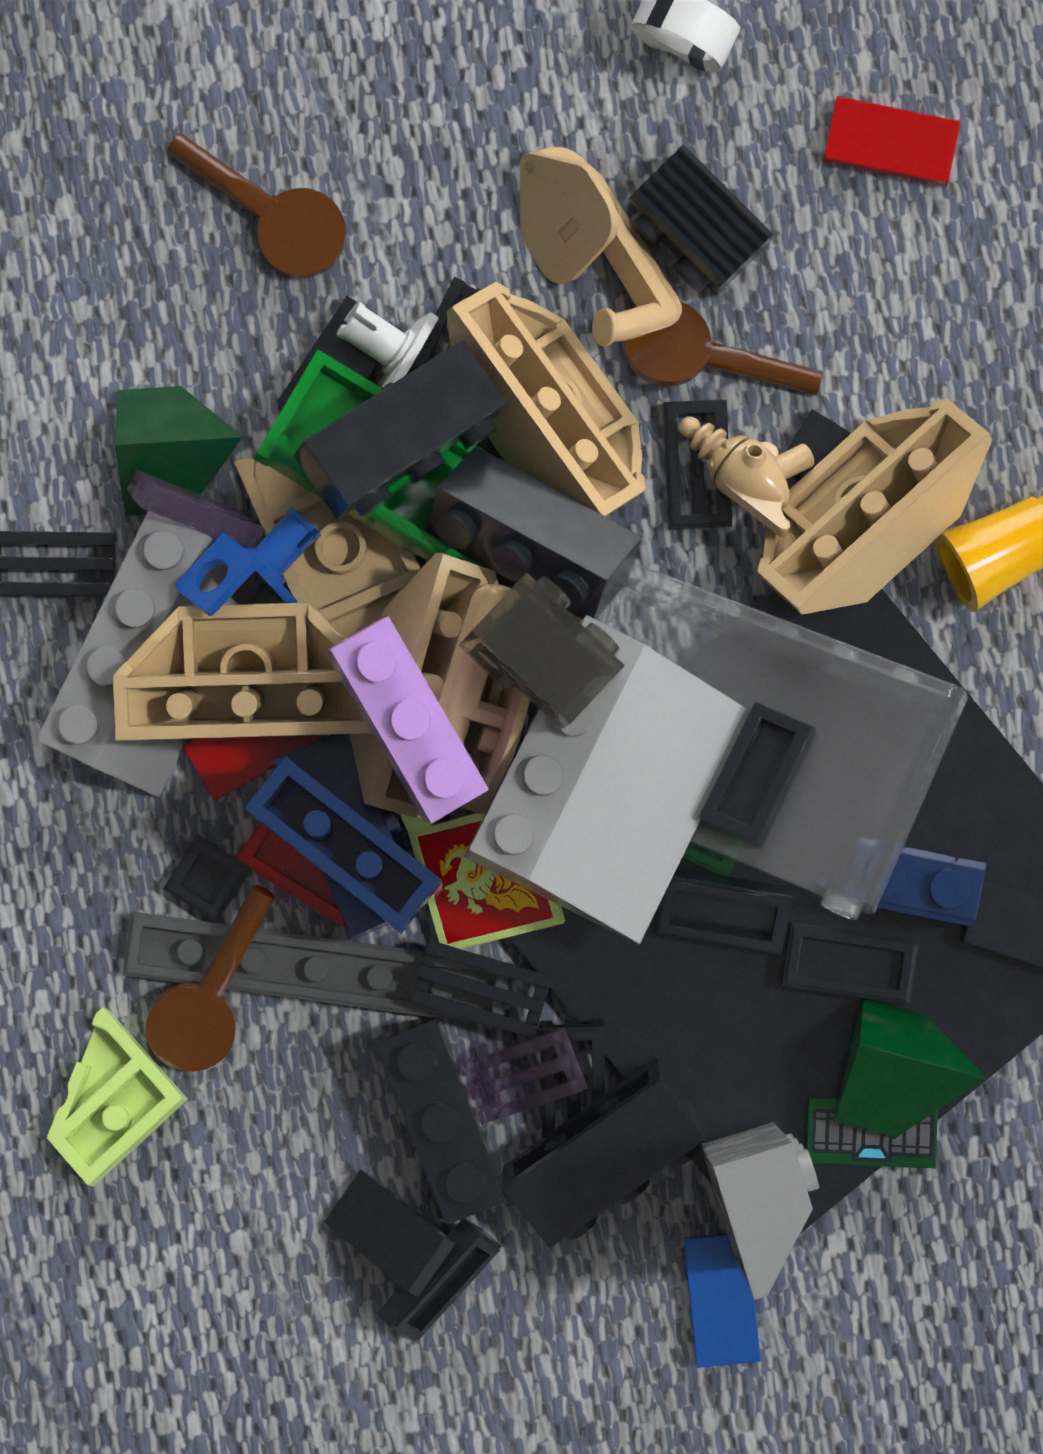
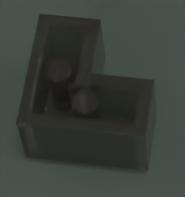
(544, 650)

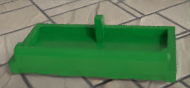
(323, 396)

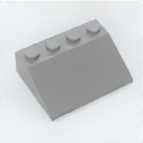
(614, 796)

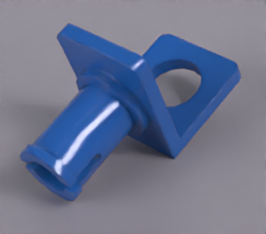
(264, 563)

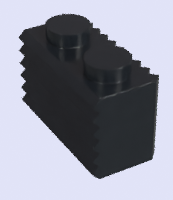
(697, 222)

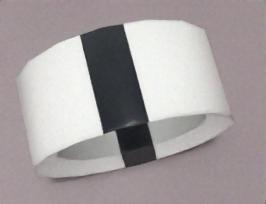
(687, 29)

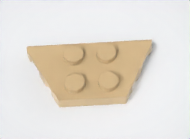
(346, 571)

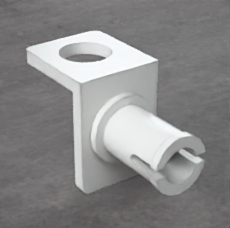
(385, 342)

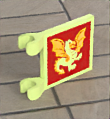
(473, 901)

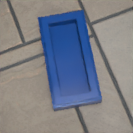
(719, 1304)

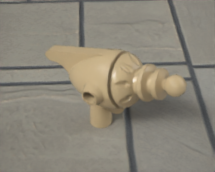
(749, 470)

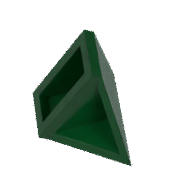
(169, 438)
(899, 1071)

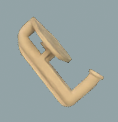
(575, 217)
(462, 703)

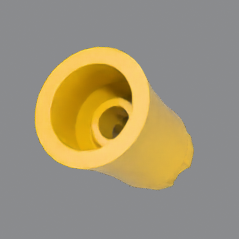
(993, 552)

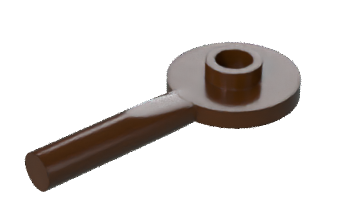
(296, 230)
(683, 349)
(194, 1022)

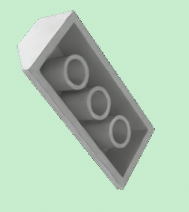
(134, 608)
(762, 1197)

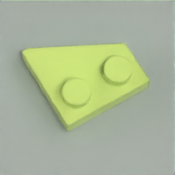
(111, 1101)

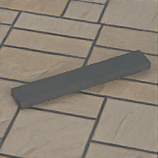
(299, 966)

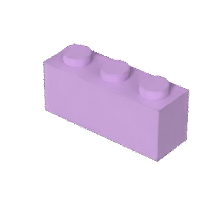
(407, 720)

